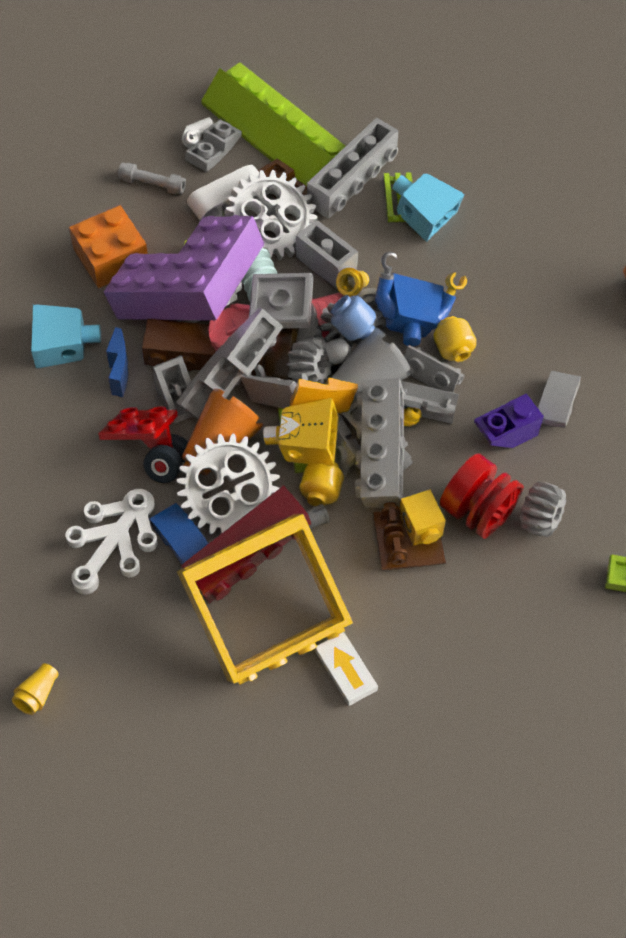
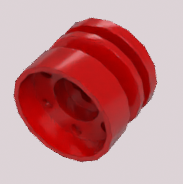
(476, 492)

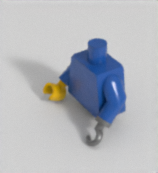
(413, 304)

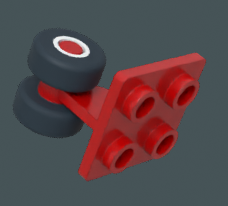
(153, 429)

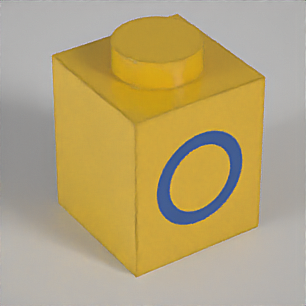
(422, 517)

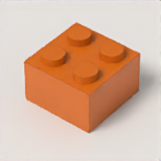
(105, 243)

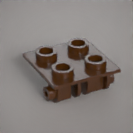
(395, 545)

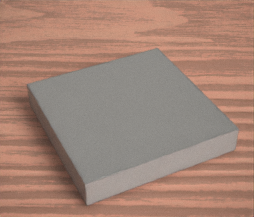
(284, 297)

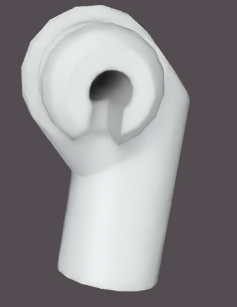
(194, 132)

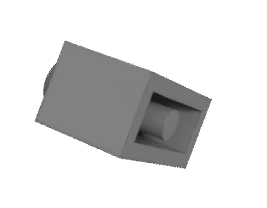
(324, 251)

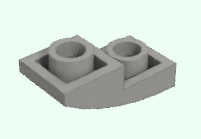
(216, 143)
(558, 398)

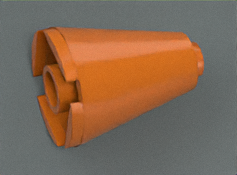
(223, 418)

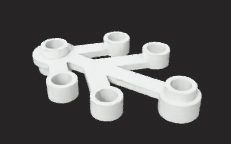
(113, 535)

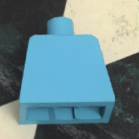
(427, 203)
(60, 335)

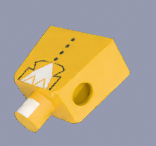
(306, 433)

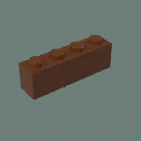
(172, 339)

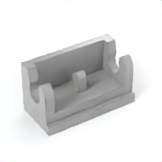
(270, 390)

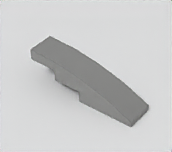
(231, 361)

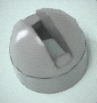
(338, 350)

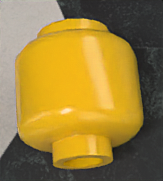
(454, 338)
(321, 483)

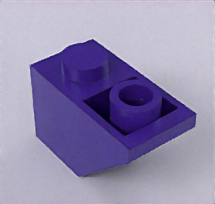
(511, 423)

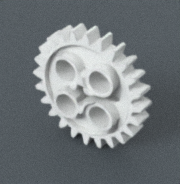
(289, 201)
(215, 459)

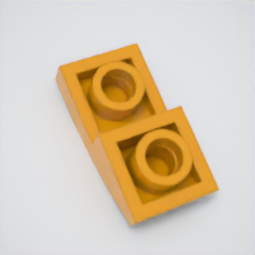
(340, 391)

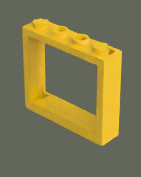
(301, 642)

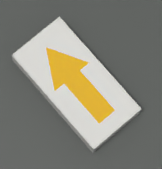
(346, 669)

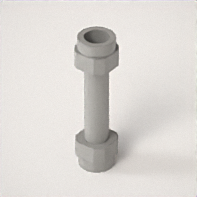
(174, 183)

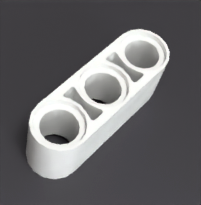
(212, 198)

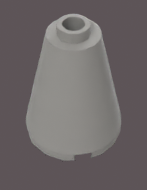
(372, 361)

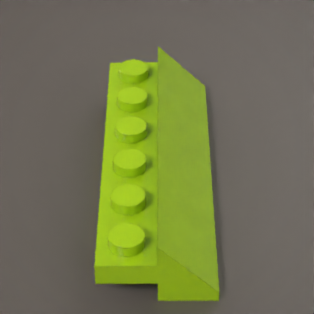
(270, 122)

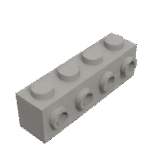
(353, 167)
(381, 442)

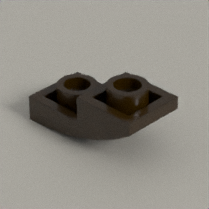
(277, 355)

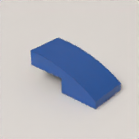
(118, 362)
(178, 532)

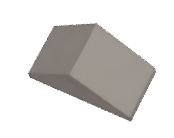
(170, 383)

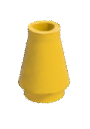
(351, 281)
(33, 692)

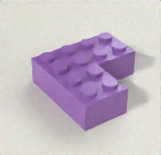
(189, 283)

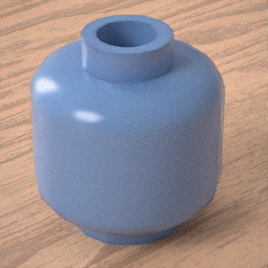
(353, 317)

